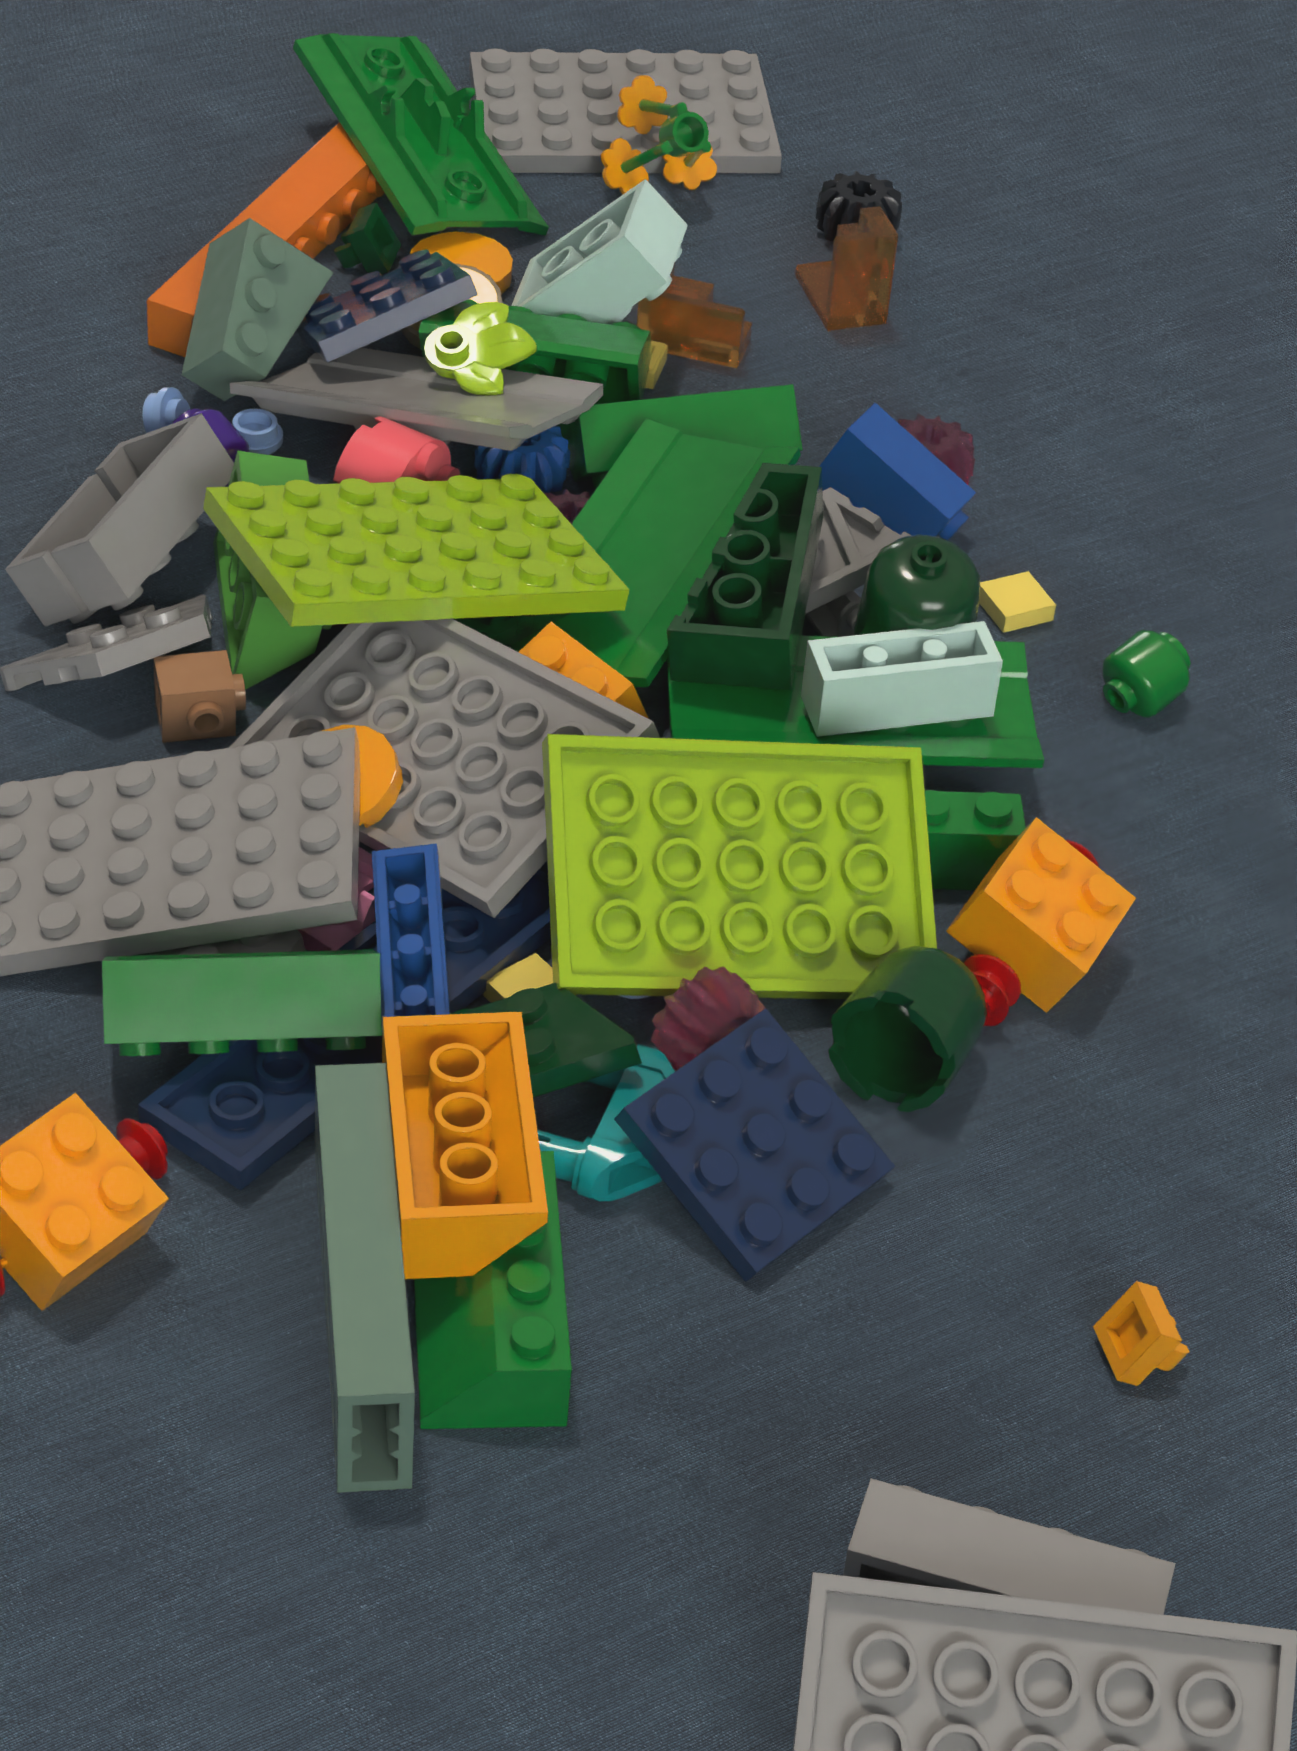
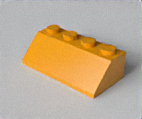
(462, 1140)

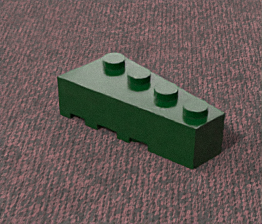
(754, 596)

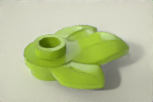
(482, 349)

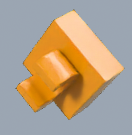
(1139, 1335)

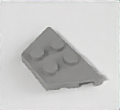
(845, 548)
(100, 651)

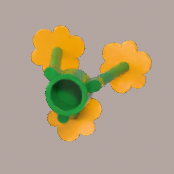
(681, 140)

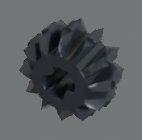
(845, 196)

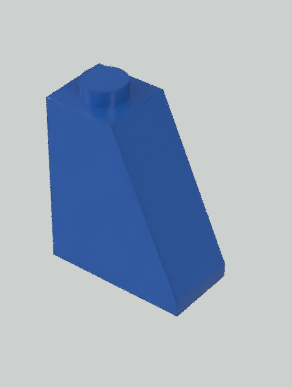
(896, 478)

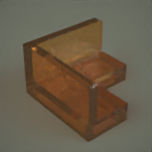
(858, 280)
(694, 324)

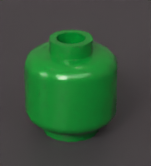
(1146, 673)

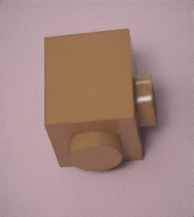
(197, 696)

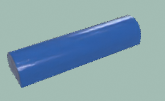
(410, 931)

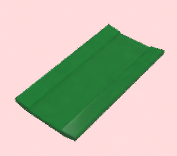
(417, 133)
(657, 532)
(780, 716)

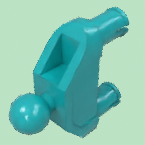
(609, 1162)

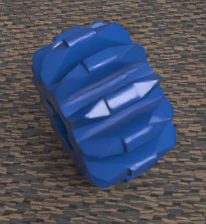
(539, 457)

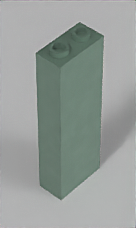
(363, 1280)

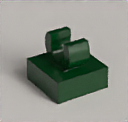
(369, 241)

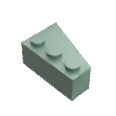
(248, 306)

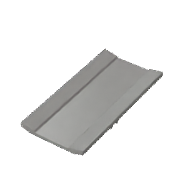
(412, 394)

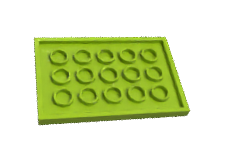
(412, 550)
(732, 856)

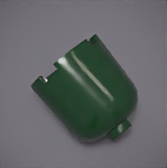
(918, 585)
(908, 1027)

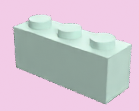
(900, 678)

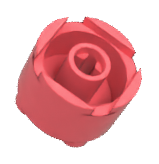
(393, 452)

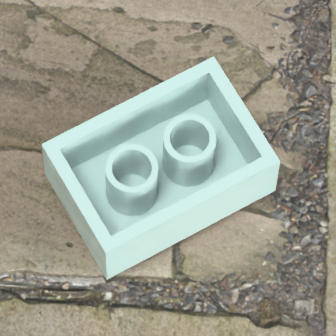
(607, 260)

